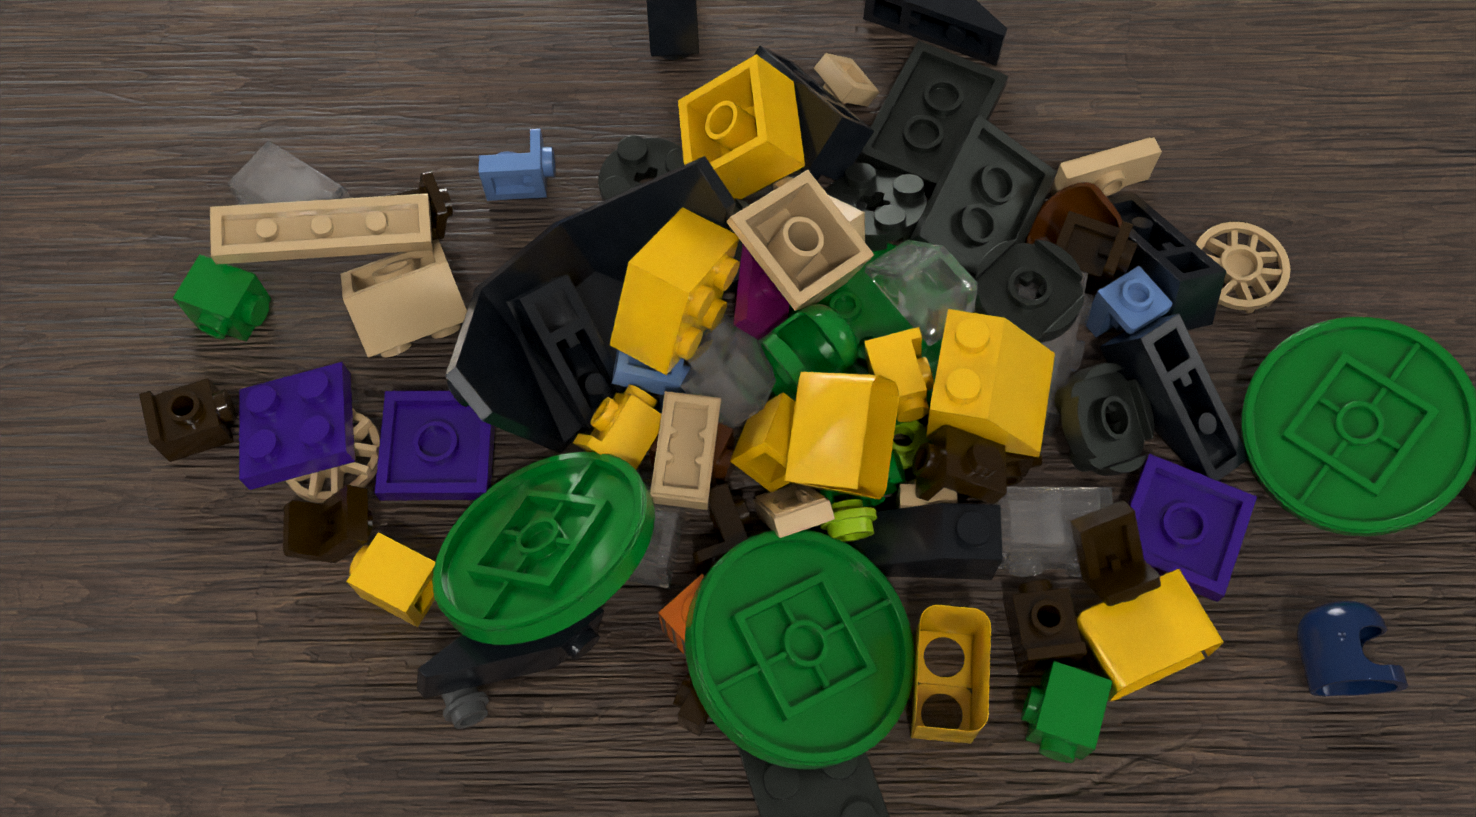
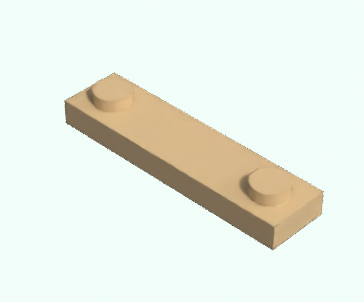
(320, 228)

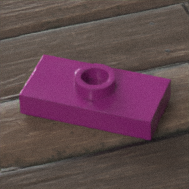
(758, 301)

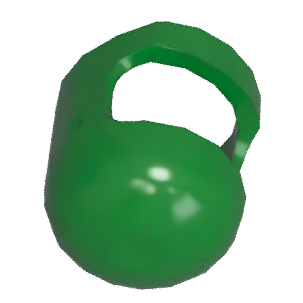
(810, 342)

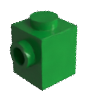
(223, 299)
(1066, 712)

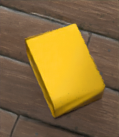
(843, 433)
(973, 633)
(1147, 636)

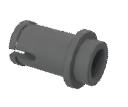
(465, 707)

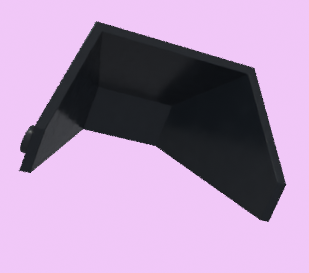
(492, 360)

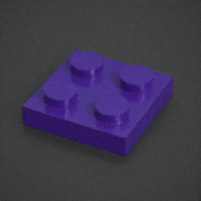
(295, 426)
(432, 448)
(1190, 524)

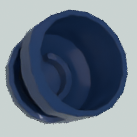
(1333, 654)

